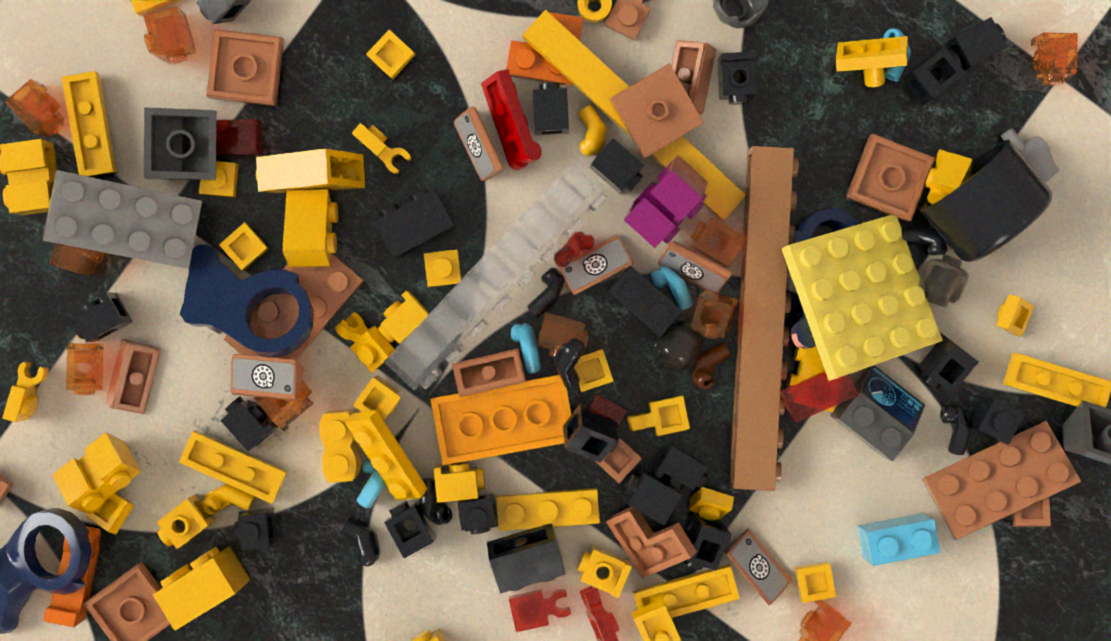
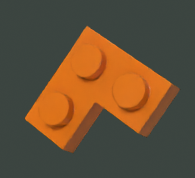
(529, 64)

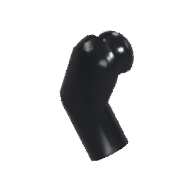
(923, 235)
(550, 295)
(566, 359)
(961, 428)
(436, 512)
(366, 541)

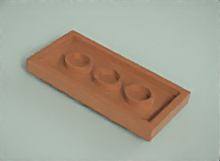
(328, 290)
(1001, 480)

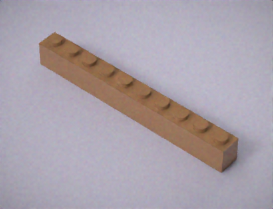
(761, 318)

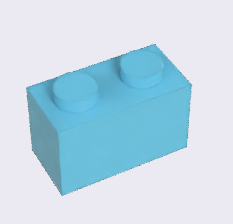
(898, 539)

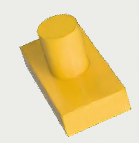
(872, 57)

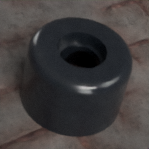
(991, 205)

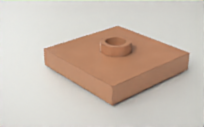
(245, 67)
(656, 110)
(890, 177)
(128, 608)

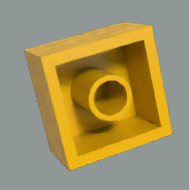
(196, 590)

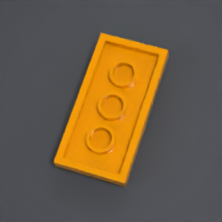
(501, 420)

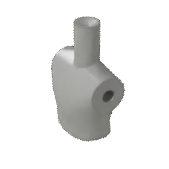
(1036, 153)

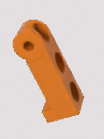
(69, 608)

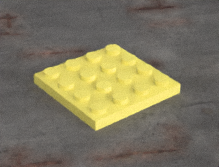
(861, 296)

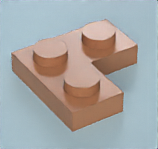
(650, 550)

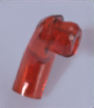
(572, 248)

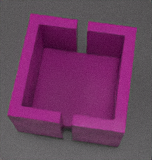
(665, 205)

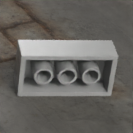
(121, 219)

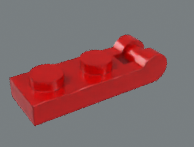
(510, 120)

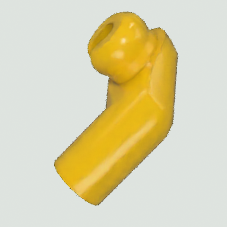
(595, 132)
(225, 496)

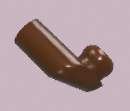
(704, 367)

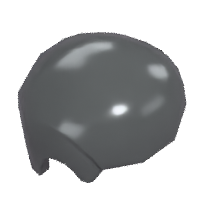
(739, 12)

